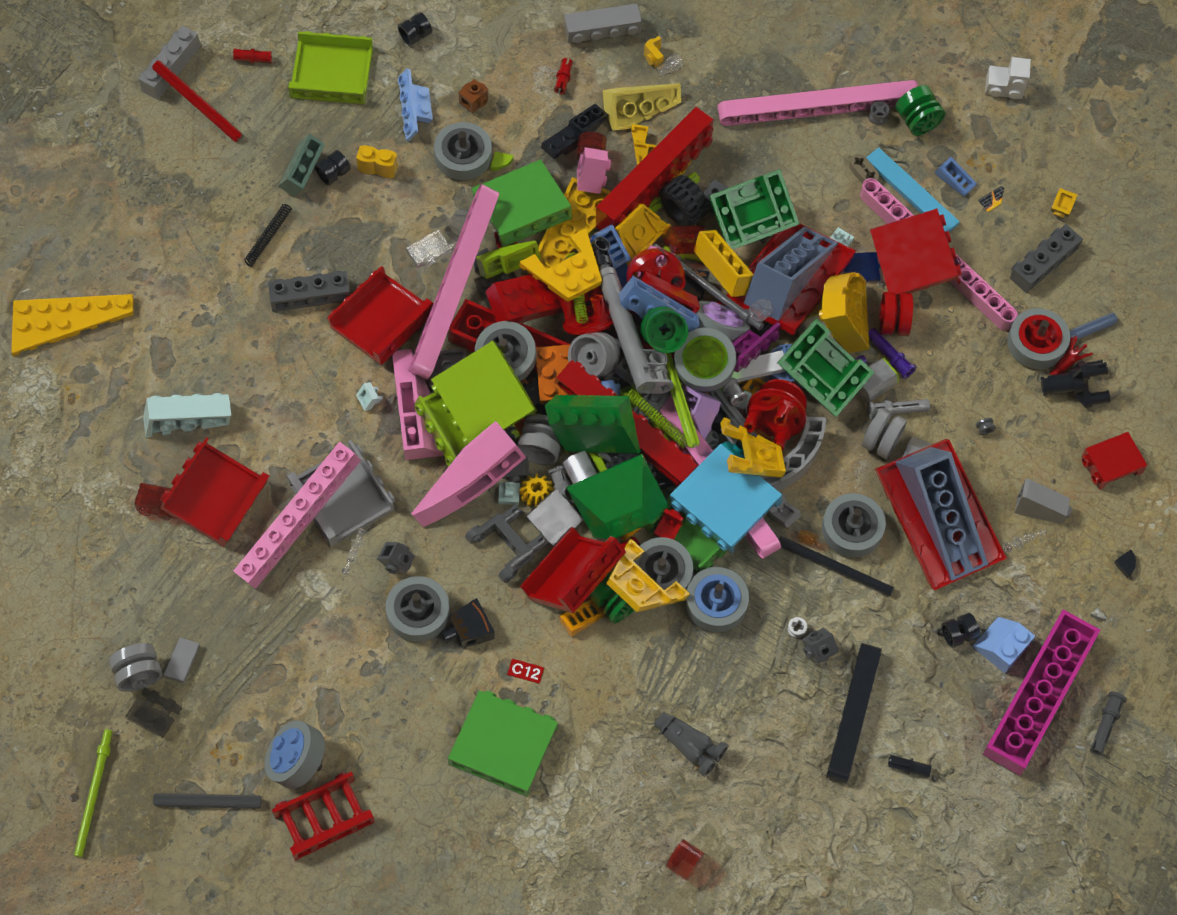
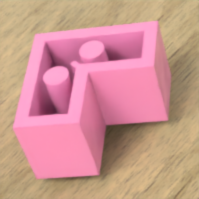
(592, 170)

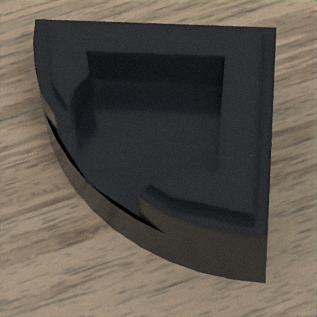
(1126, 563)

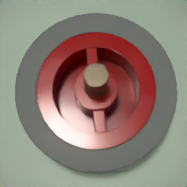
(1038, 338)

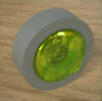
(705, 360)

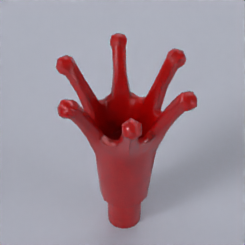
(1070, 357)

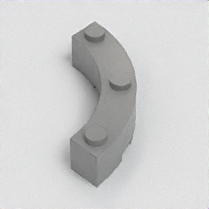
(803, 456)

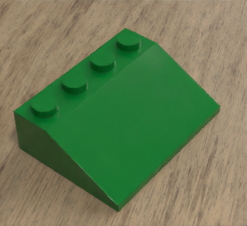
(593, 423)

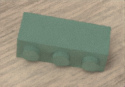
(301, 165)

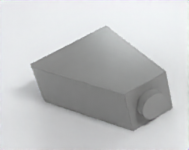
(1042, 503)

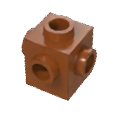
(473, 95)

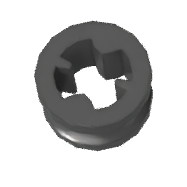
(985, 426)

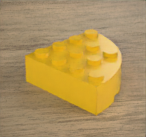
(846, 311)

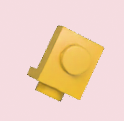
(652, 53)
(1063, 203)

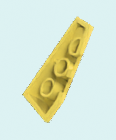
(638, 103)

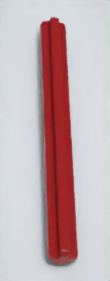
(197, 101)

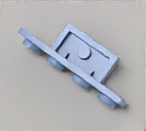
(415, 104)

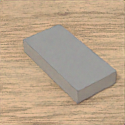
(181, 660)

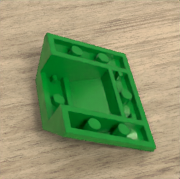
(754, 209)
(825, 368)
(619, 499)

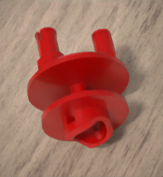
(598, 316)
(777, 410)

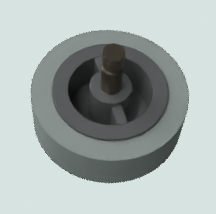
(463, 151)
(515, 344)
(853, 525)
(666, 562)
(417, 609)

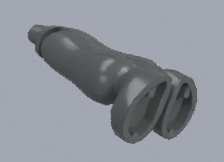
(691, 742)

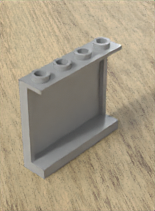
(355, 502)

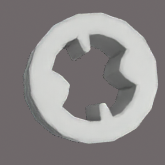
(800, 633)

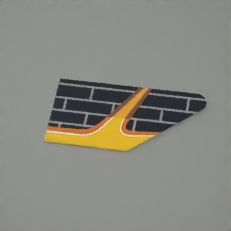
(992, 199)

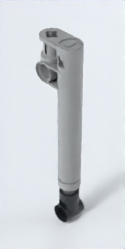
(645, 365)

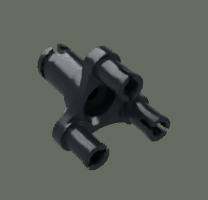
(1077, 382)

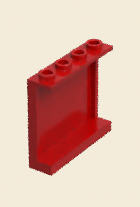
(915, 253)
(379, 316)
(213, 493)
(572, 571)

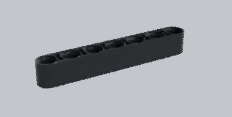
(854, 713)

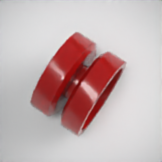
(896, 314)

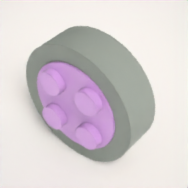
(722, 319)

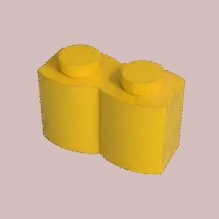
(375, 161)

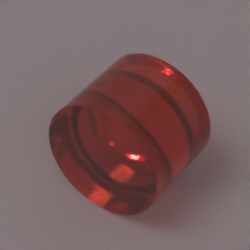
(591, 140)
(685, 859)

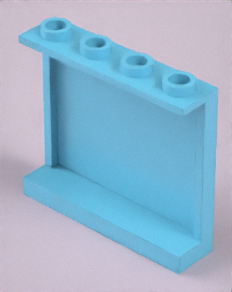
(723, 501)

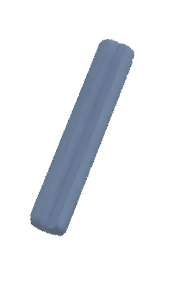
(1094, 326)

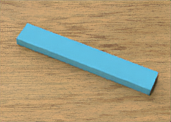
(908, 187)

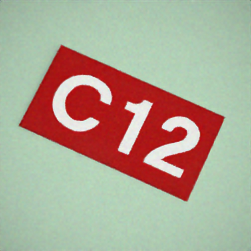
(525, 671)

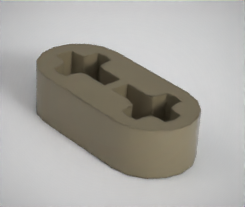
(862, 171)

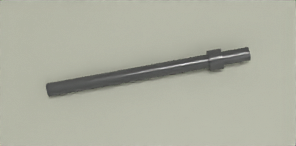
(743, 313)

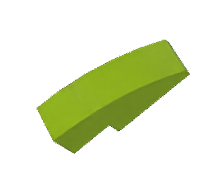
(506, 258)

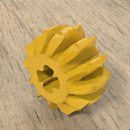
(535, 484)

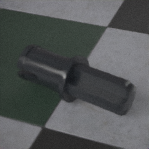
(909, 766)

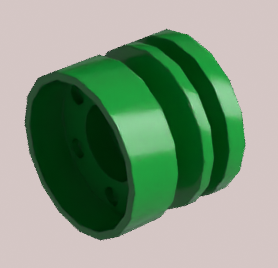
(920, 110)
(672, 337)
(615, 607)

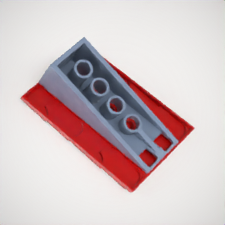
(794, 273)
(940, 514)

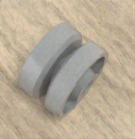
(596, 352)
(885, 434)
(135, 667)

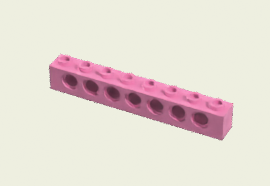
(297, 515)

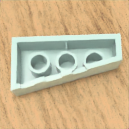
(185, 413)

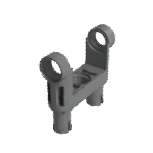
(523, 551)

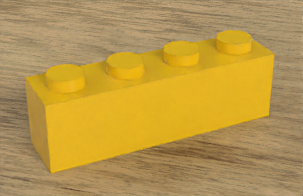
(723, 263)

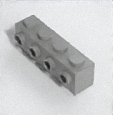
(602, 23)
(174, 56)

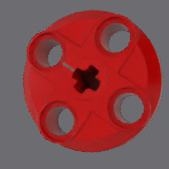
(666, 269)

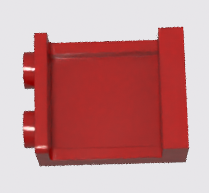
(1113, 460)

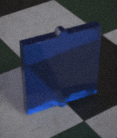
(866, 265)

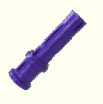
(896, 358)

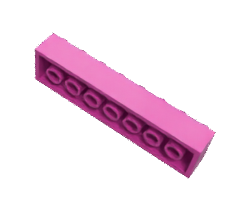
(1041, 692)

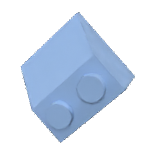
(1004, 643)

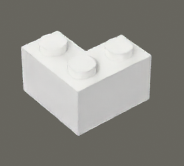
(1008, 81)

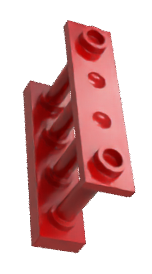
(322, 837)

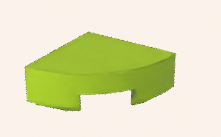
(501, 160)

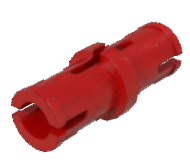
(252, 55)
(563, 76)

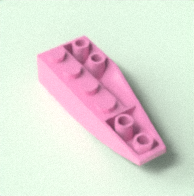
(416, 439)
(470, 474)

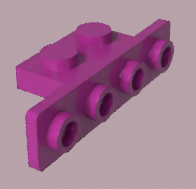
(751, 345)

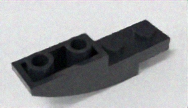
(567, 138)

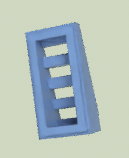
(947, 176)
(621, 261)

